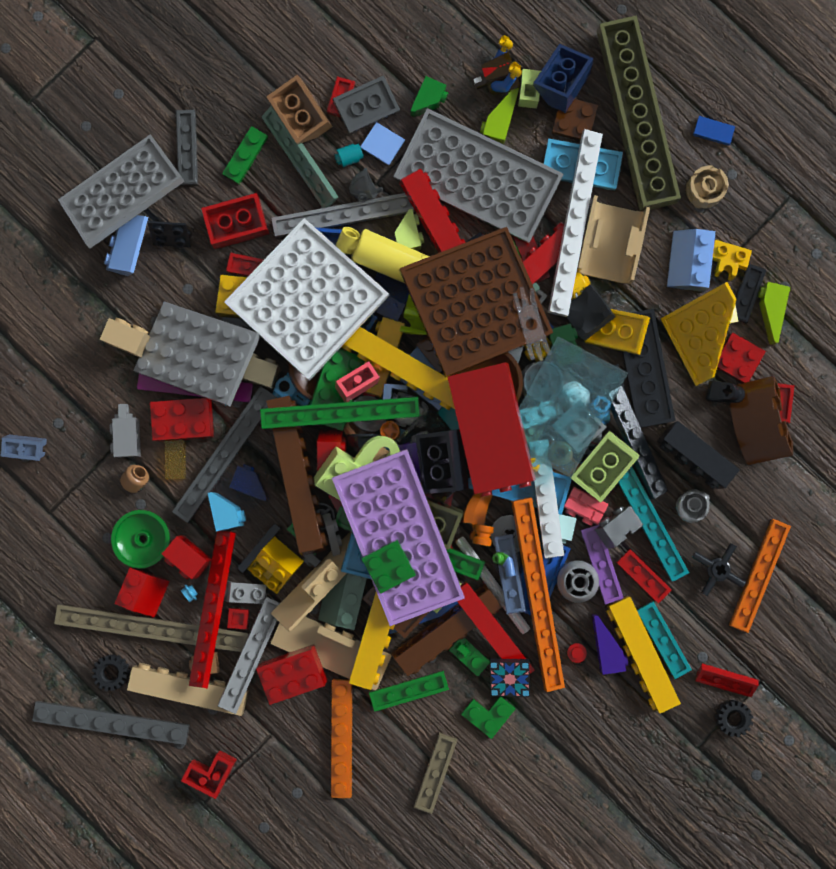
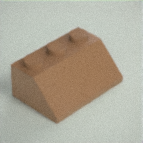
(299, 110)

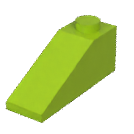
(499, 119)
(773, 306)

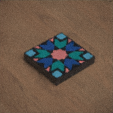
(510, 677)

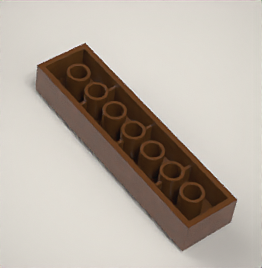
(299, 484)

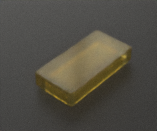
(175, 460)

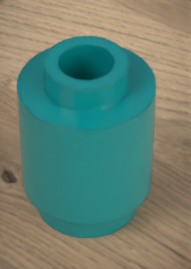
(348, 155)

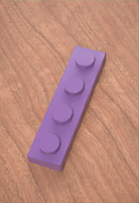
(603, 565)

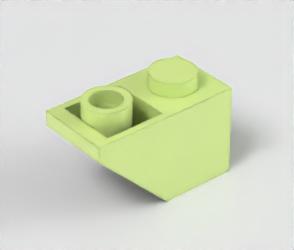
(528, 94)
(407, 232)

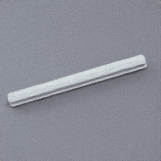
(493, 586)

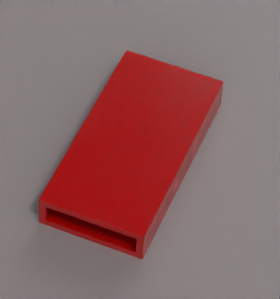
(491, 429)

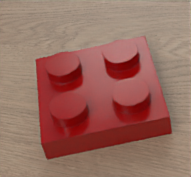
(739, 358)

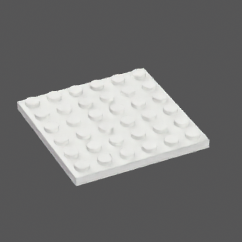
(307, 299)

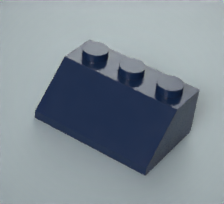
(563, 77)

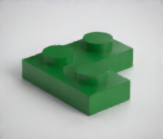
(488, 720)

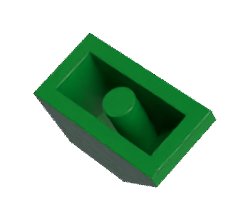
(429, 96)

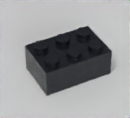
(442, 461)

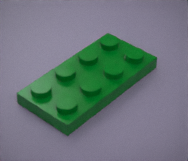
(336, 367)

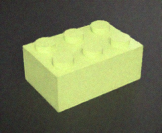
(605, 466)

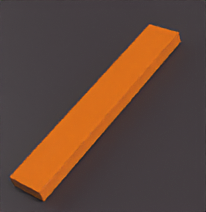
(759, 575)

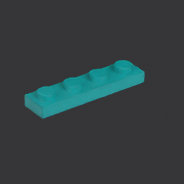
(663, 640)

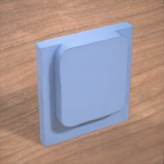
(382, 143)

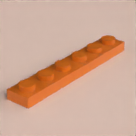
(341, 739)

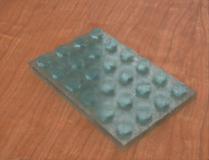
(568, 404)

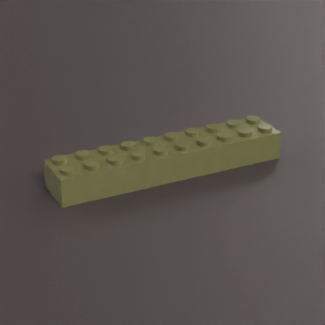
(638, 113)

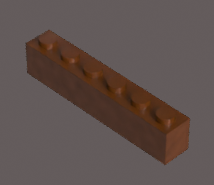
(440, 634)

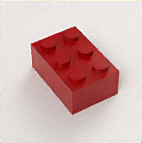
(235, 221)
(182, 419)
(291, 674)

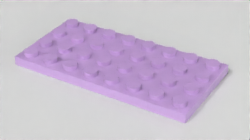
(389, 504)

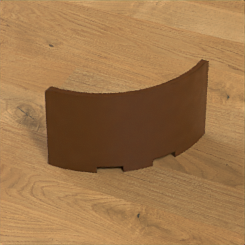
(759, 424)

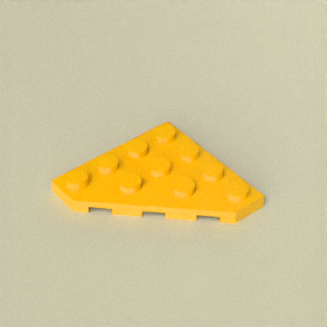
(701, 330)

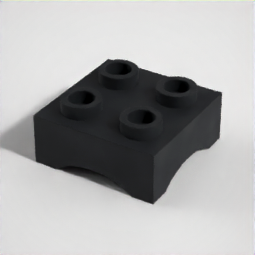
(589, 313)

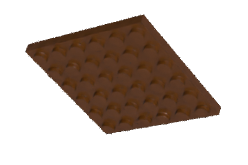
(469, 300)

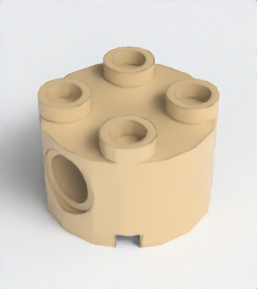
(707, 187)

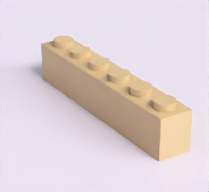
(176, 688)

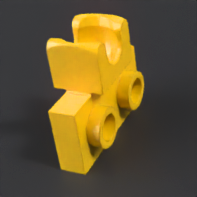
(730, 258)

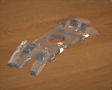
(531, 312)

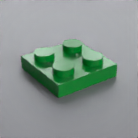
(388, 566)

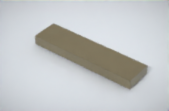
(435, 773)

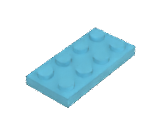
(563, 158)

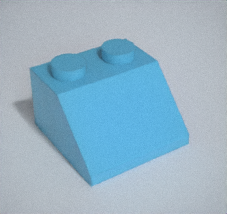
(225, 513)

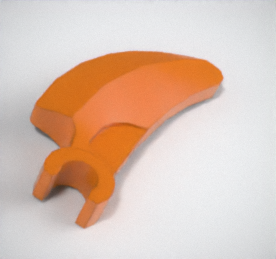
(476, 511)

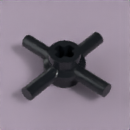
(725, 567)

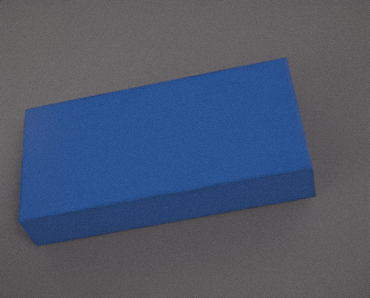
(713, 130)

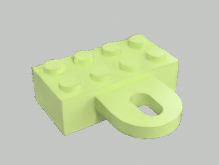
(341, 462)

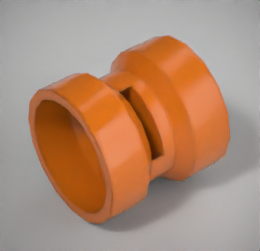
(390, 429)
(483, 533)

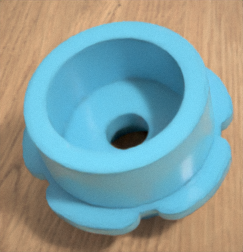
(189, 593)

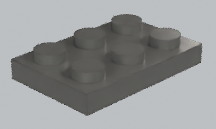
(366, 104)

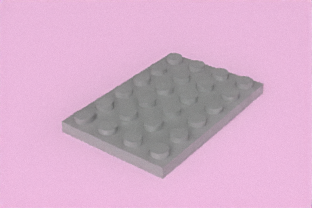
(120, 191)
(197, 353)

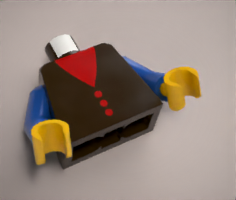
(500, 72)

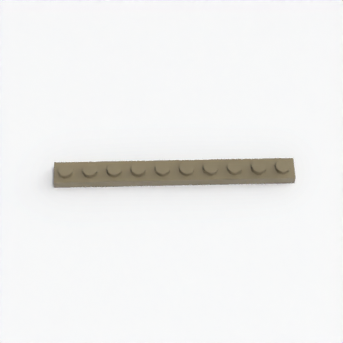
(144, 627)

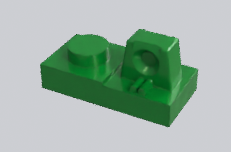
(469, 656)

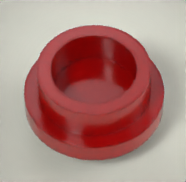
(576, 652)

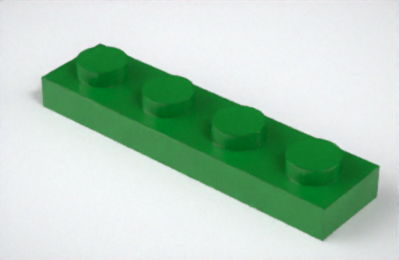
(408, 690)

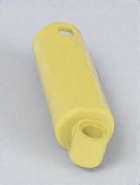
(377, 252)

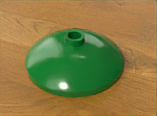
(127, 538)

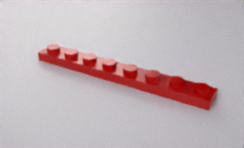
(212, 609)

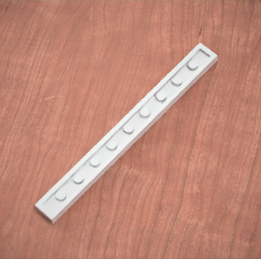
(575, 223)

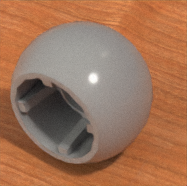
(589, 572)

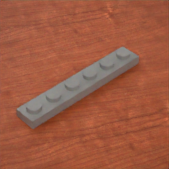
(249, 657)

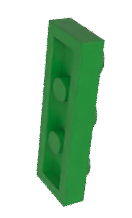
(245, 155)

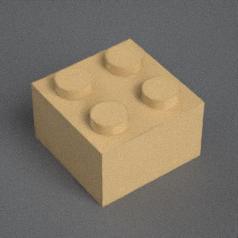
(124, 337)

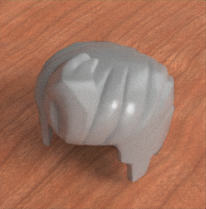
(693, 505)

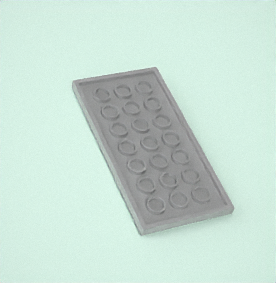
(480, 175)

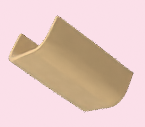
(612, 242)

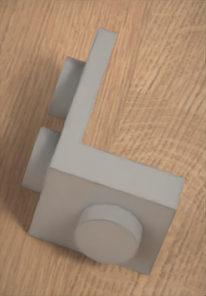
(245, 593)

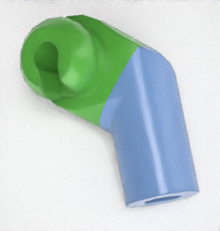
(505, 561)

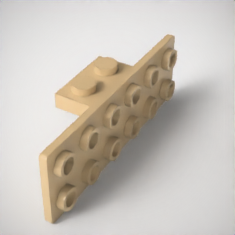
(312, 589)
(334, 648)

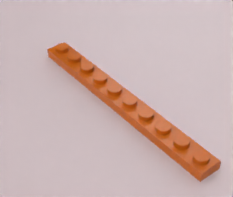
(538, 594)

